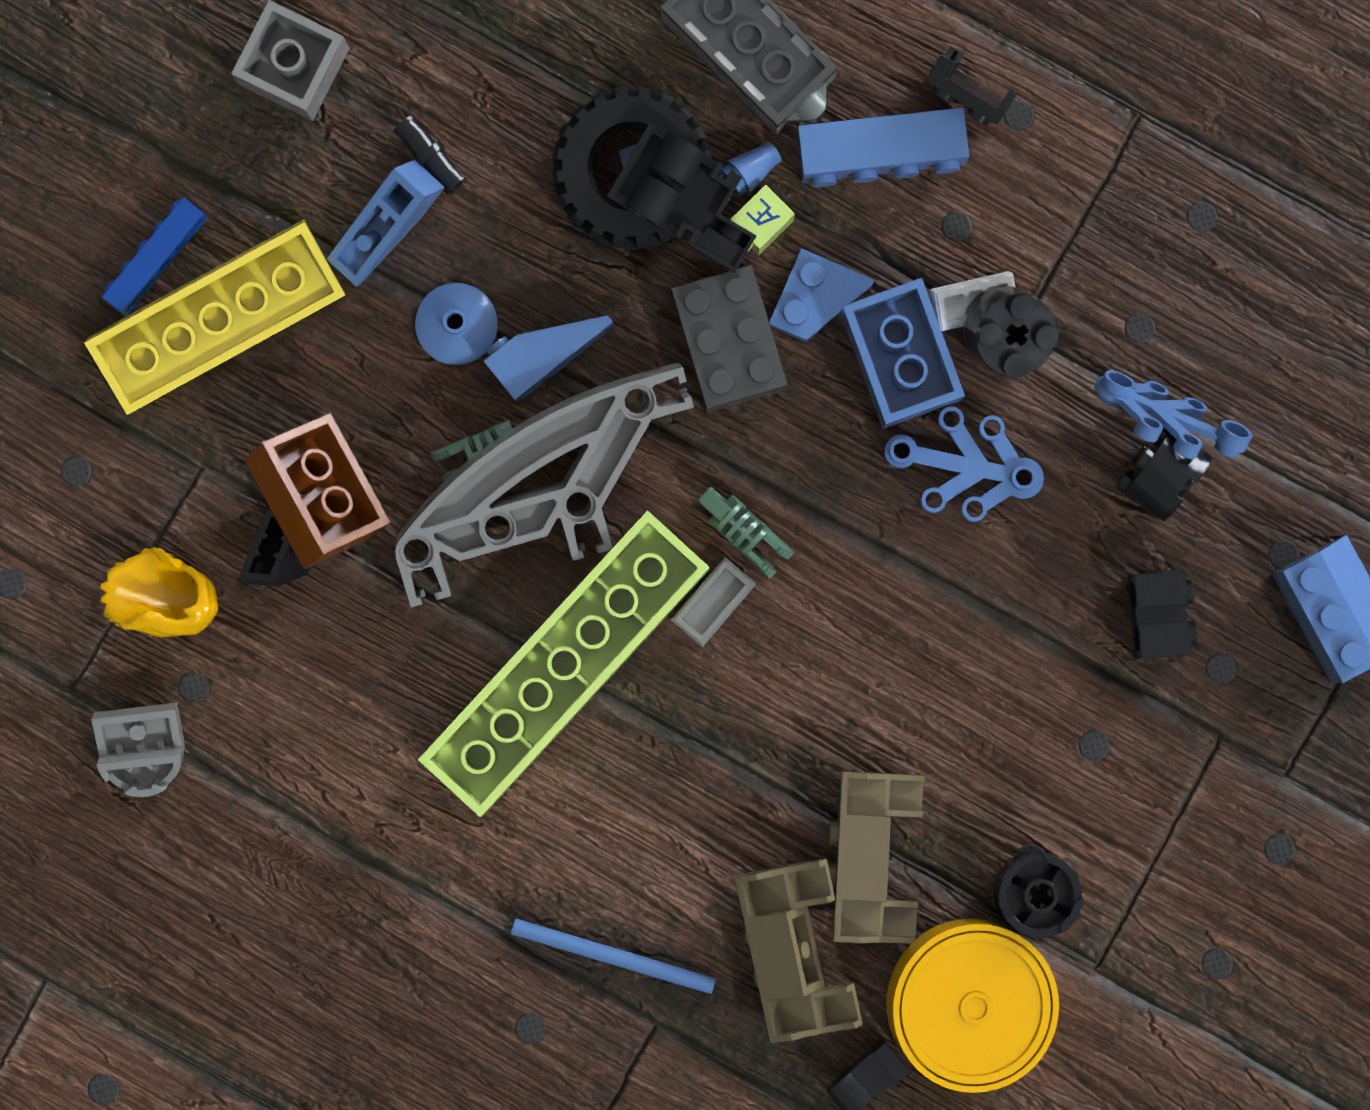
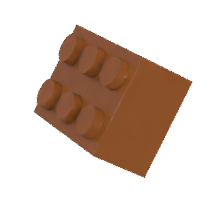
(317, 490)

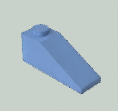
(385, 221)
(538, 355)

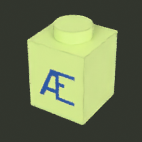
(765, 217)

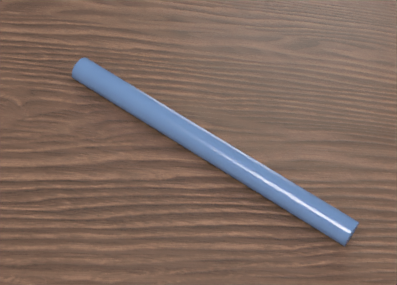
(613, 956)

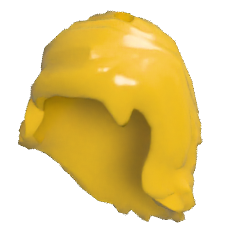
(158, 595)

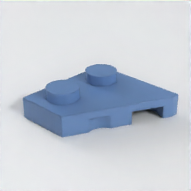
(815, 295)

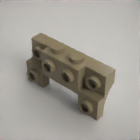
(862, 857)
(786, 952)

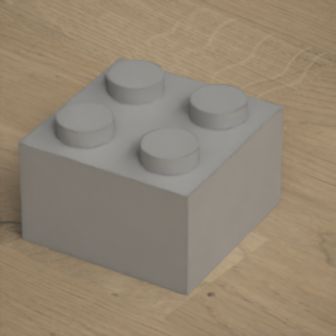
(290, 60)

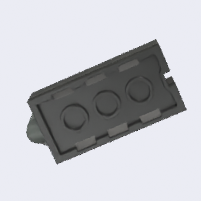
(756, 56)

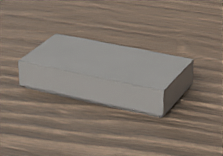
(713, 602)

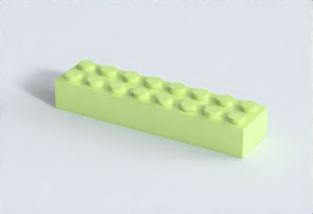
(564, 664)

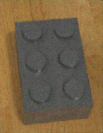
(729, 339)

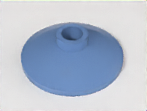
(461, 344)

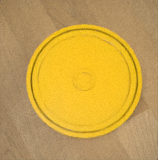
(972, 1005)

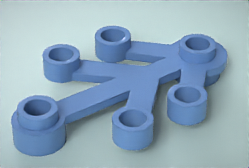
(1174, 415)
(971, 466)

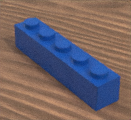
(154, 256)

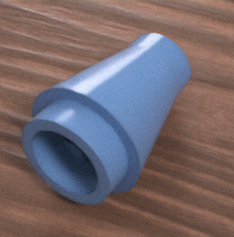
(752, 167)

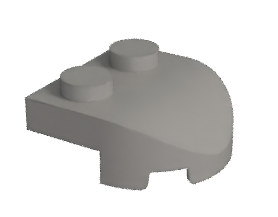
(139, 747)

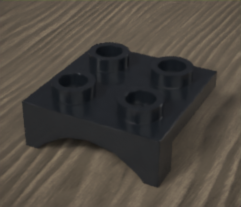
(952, 84)

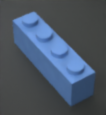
(883, 146)

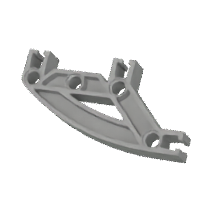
(595, 419)

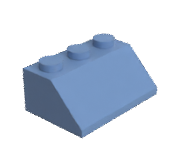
(1332, 607)

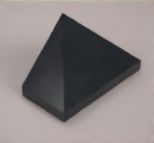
(271, 557)

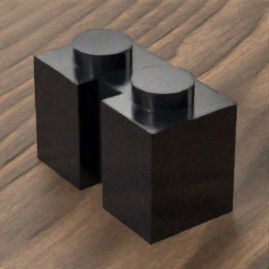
(1160, 614)

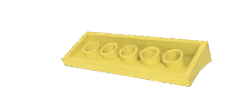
(214, 317)

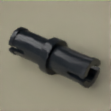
(429, 154)

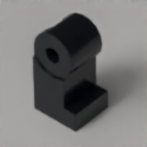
(867, 1077)

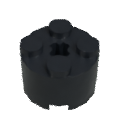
(1028, 343)
(1162, 476)
(1060, 885)

